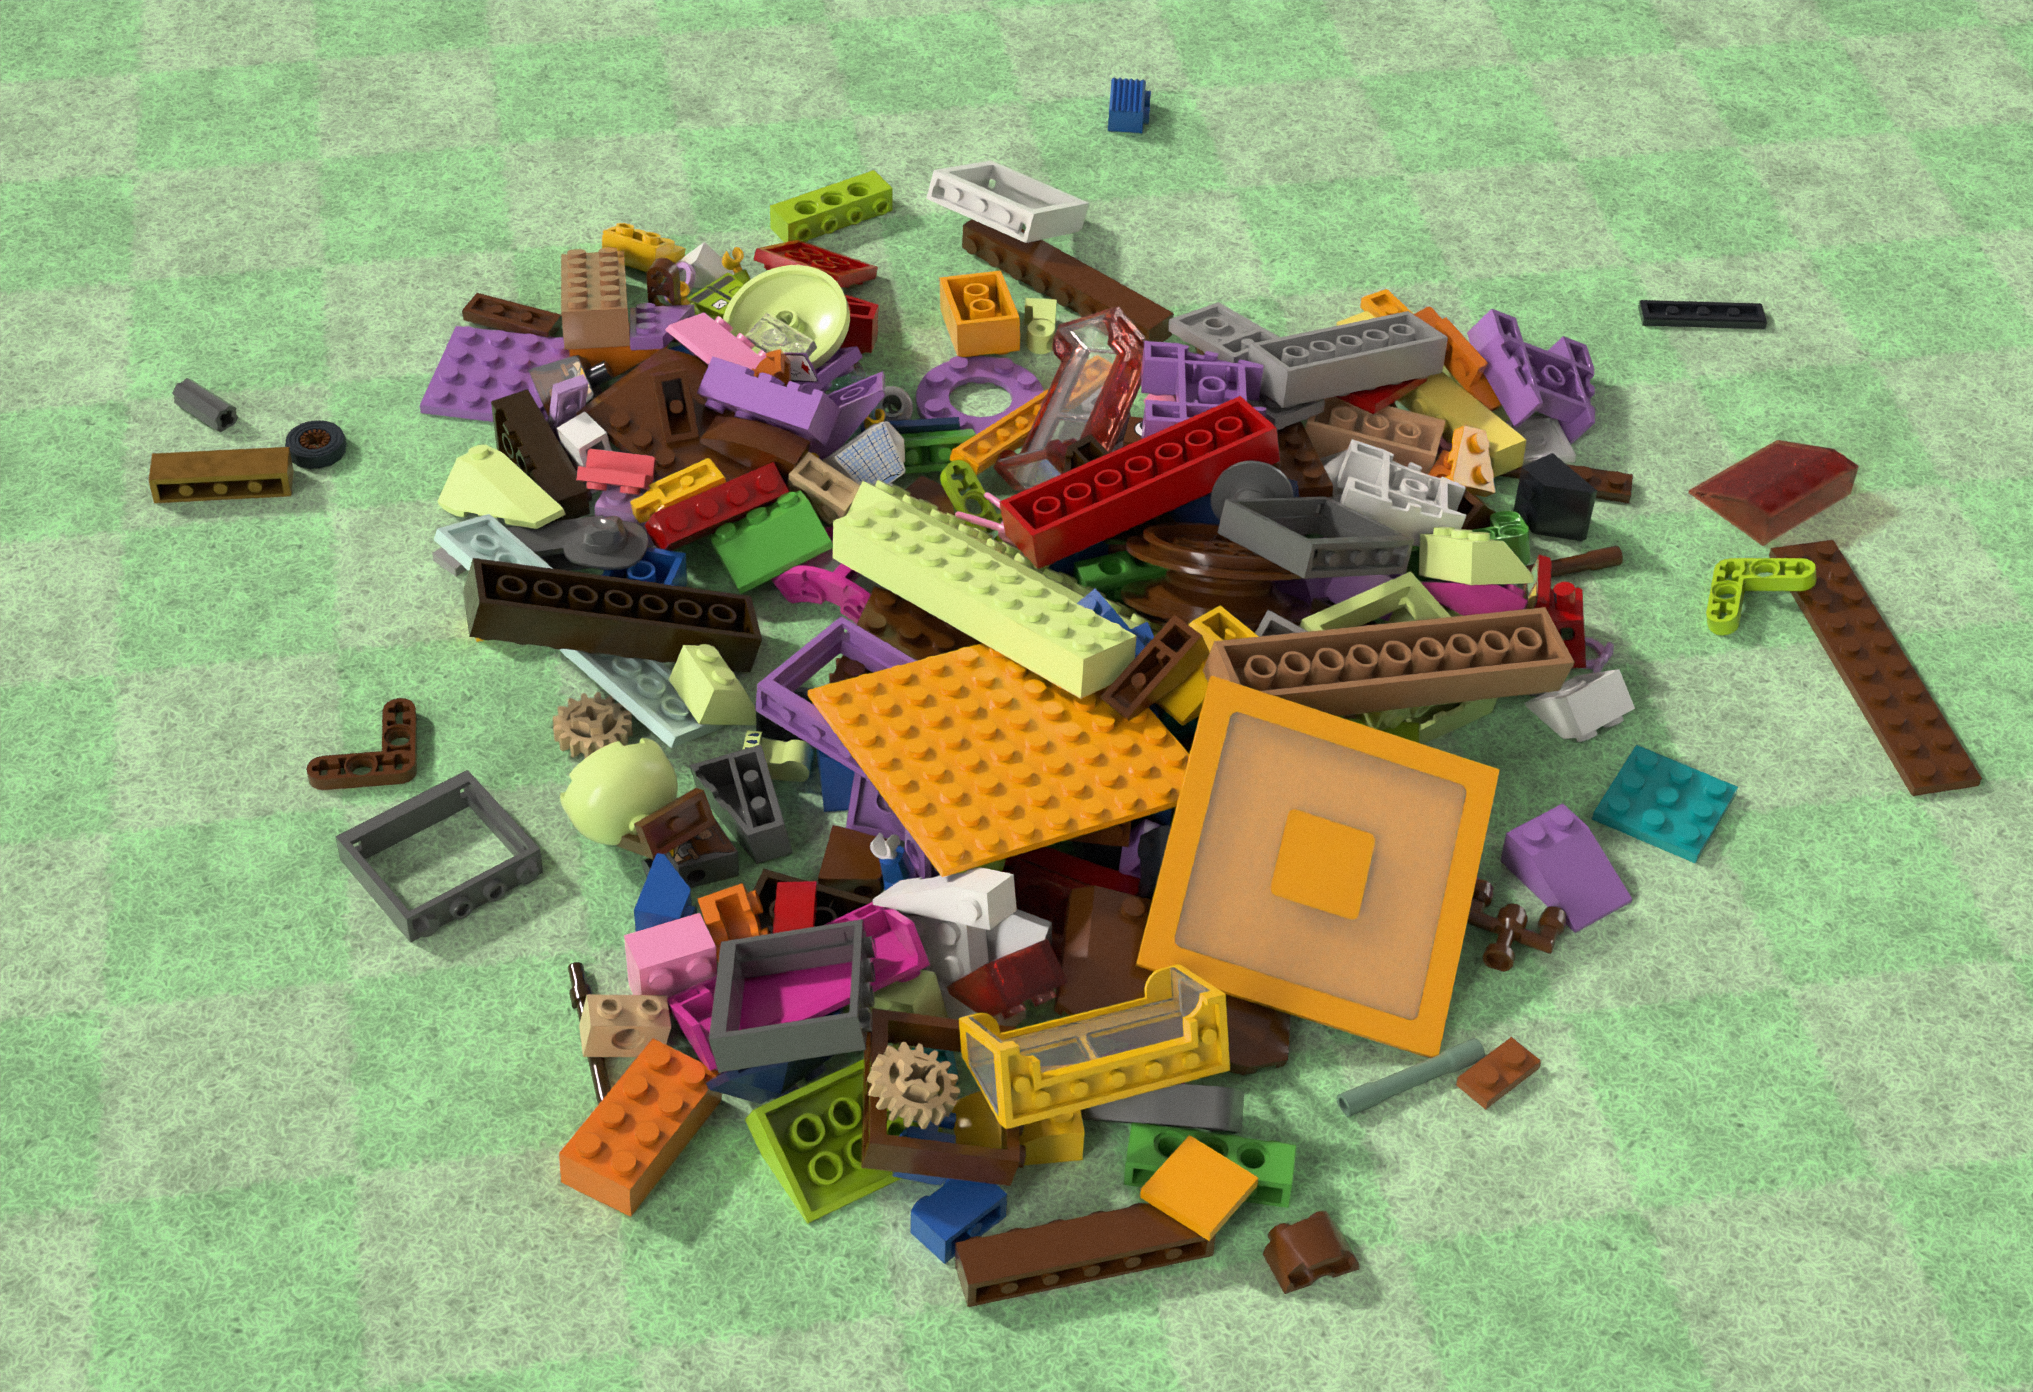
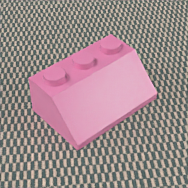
(713, 338)

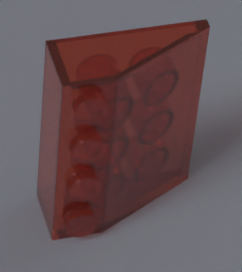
(1778, 488)

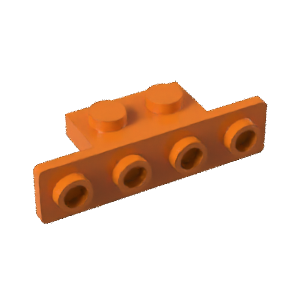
(1462, 360)

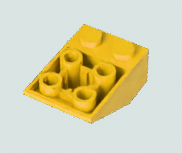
(1186, 700)

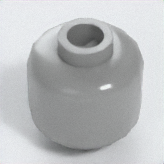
(897, 399)

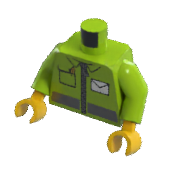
(717, 295)

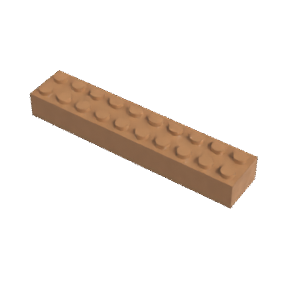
(1401, 662)

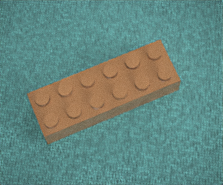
(594, 299)

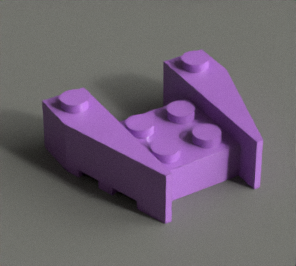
(1534, 378)
(1196, 381)

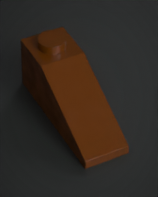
(1157, 669)

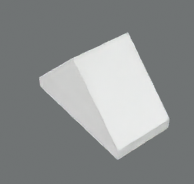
(706, 264)

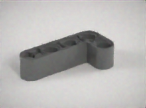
(1177, 1106)

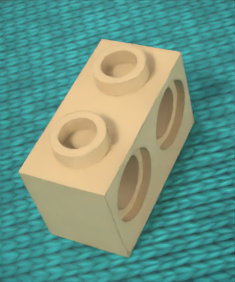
(824, 487)

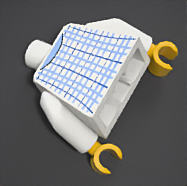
(872, 454)

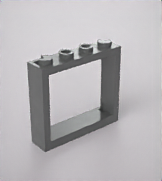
(1351, 546)
(420, 813)
(784, 953)

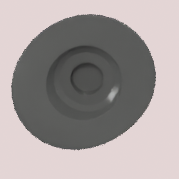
(1249, 481)
(607, 544)

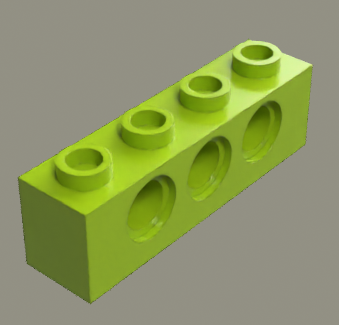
(831, 207)

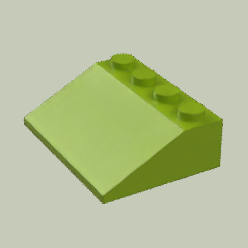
(816, 1142)

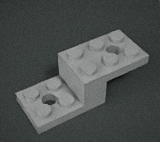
(1229, 335)

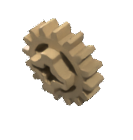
(591, 724)
(913, 1085)

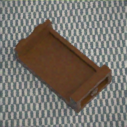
(670, 825)

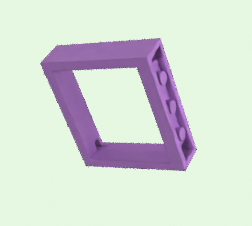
(800, 717)

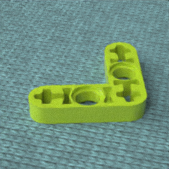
(969, 480)
(1799, 576)

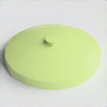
(800, 298)

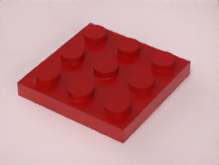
(840, 267)

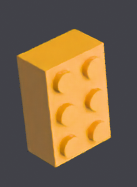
(979, 314)

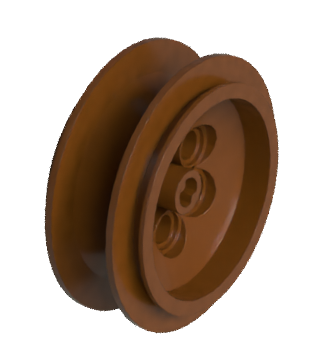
(1204, 574)

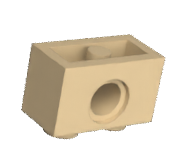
(623, 1024)

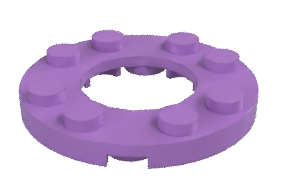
(938, 383)

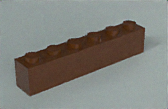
(1073, 1252)

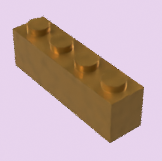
(221, 474)

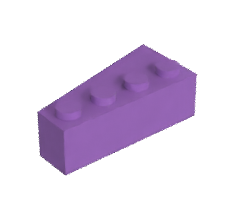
(768, 400)

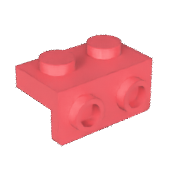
(617, 469)

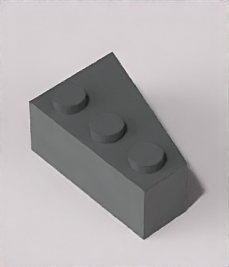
(745, 801)

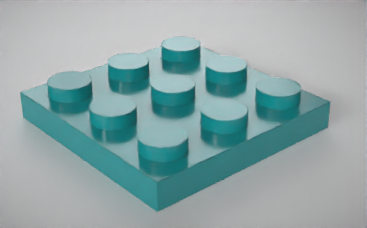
(1665, 803)

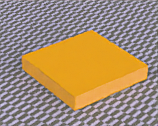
(1199, 1187)

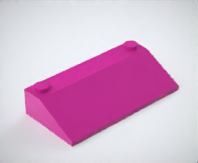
(806, 991)

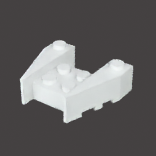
(1396, 493)
(953, 922)

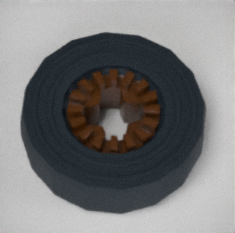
(325, 435)

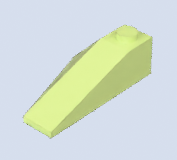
(492, 484)

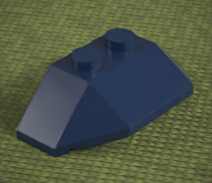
(769, 1081)

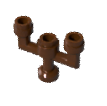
(1511, 926)

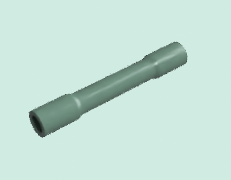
(1373, 1093)

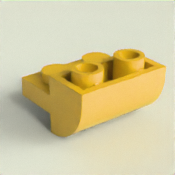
(640, 246)

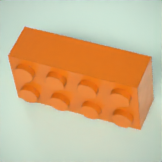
(639, 1128)

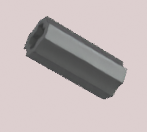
(204, 405)

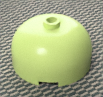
(618, 789)

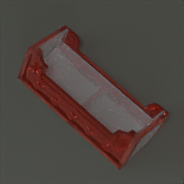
(1087, 396)

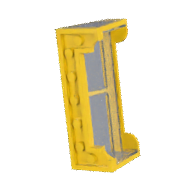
(1101, 1053)

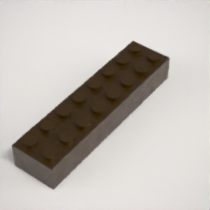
(606, 614)

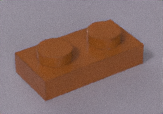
(1498, 1073)

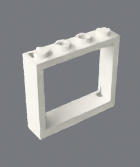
(1010, 203)

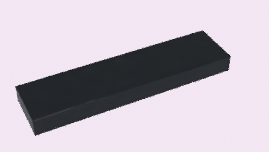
(1702, 314)

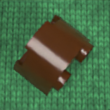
(1308, 1252)

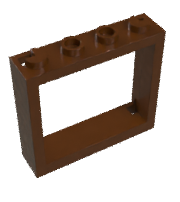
(923, 1155)

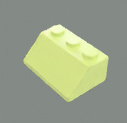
(1469, 558)

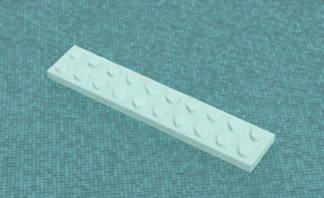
(634, 682)

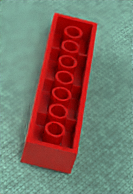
(1136, 482)

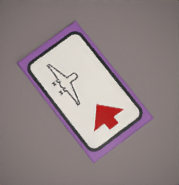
(802, 369)

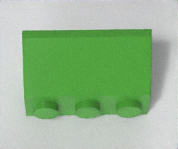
(770, 541)

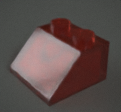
(1011, 982)

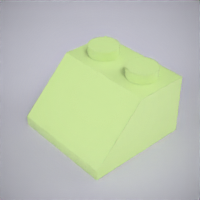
(711, 688)

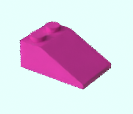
(1477, 598)

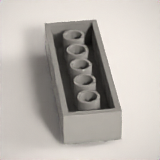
(1348, 358)

